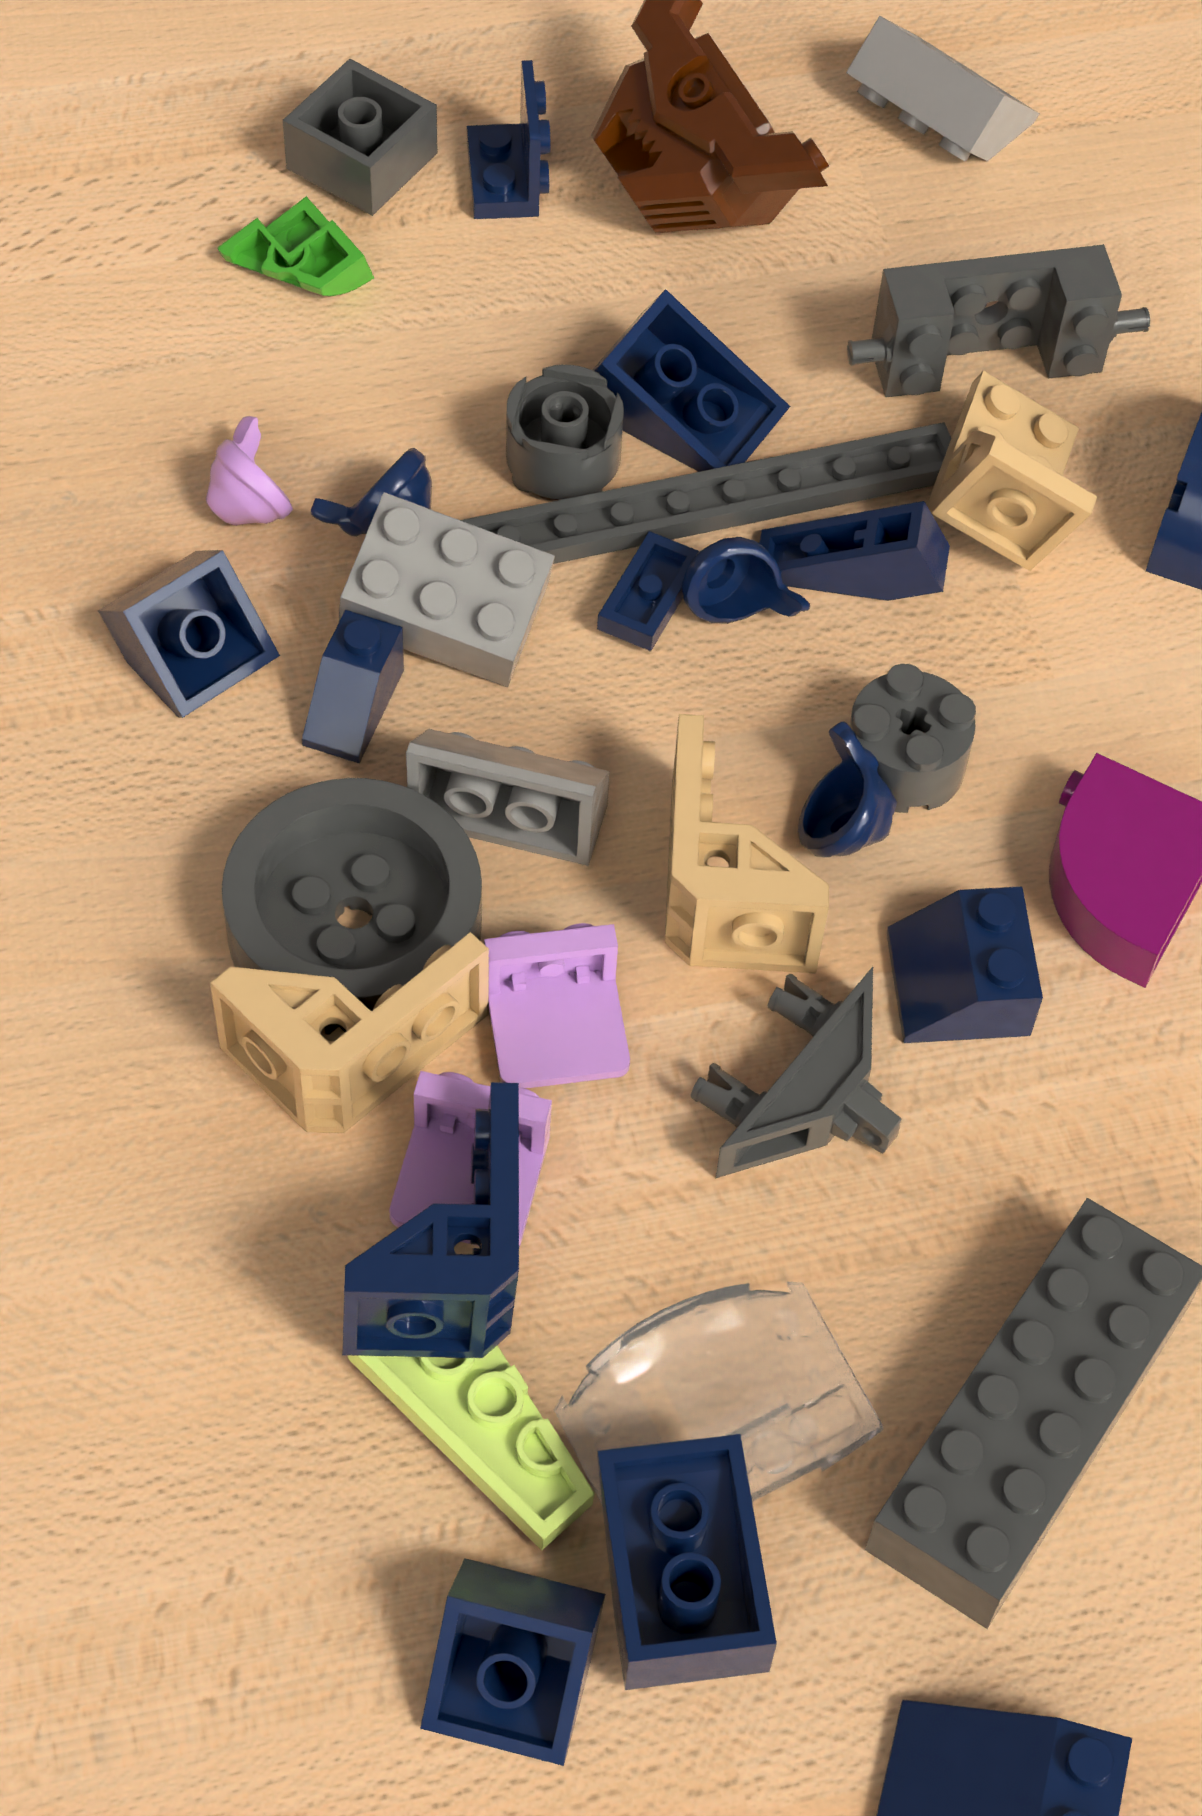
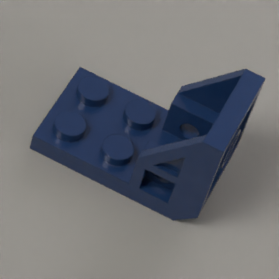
(413, 1289)

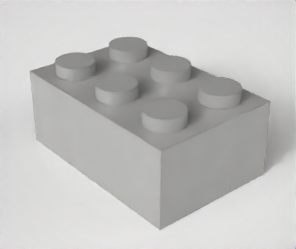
(450, 586)

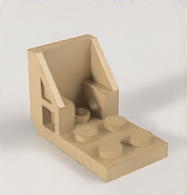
(1007, 475)
(748, 915)
(332, 1081)

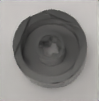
(563, 433)
(917, 732)

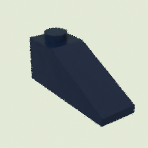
(864, 554)

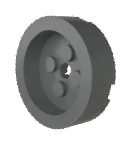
(356, 848)

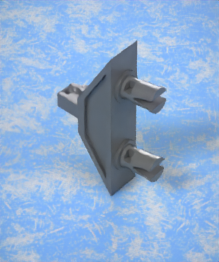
(819, 1092)

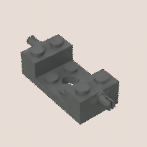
(1045, 299)

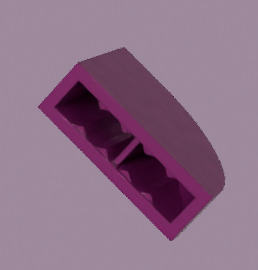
(1125, 865)

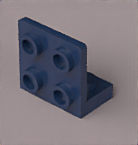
(506, 157)

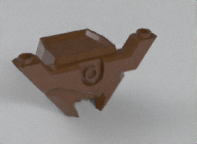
(693, 136)

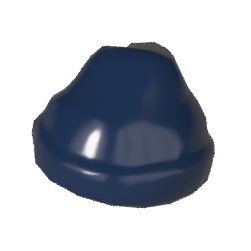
(404, 479)
(737, 581)
(849, 804)

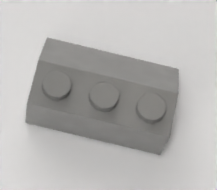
(937, 93)
(511, 793)

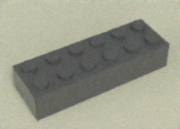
(1034, 1412)

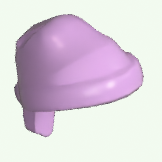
(238, 487)

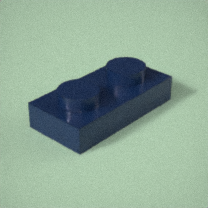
(647, 592)

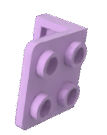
(556, 1006)
(441, 1145)

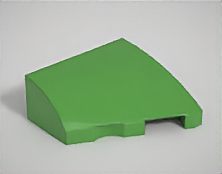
(300, 250)

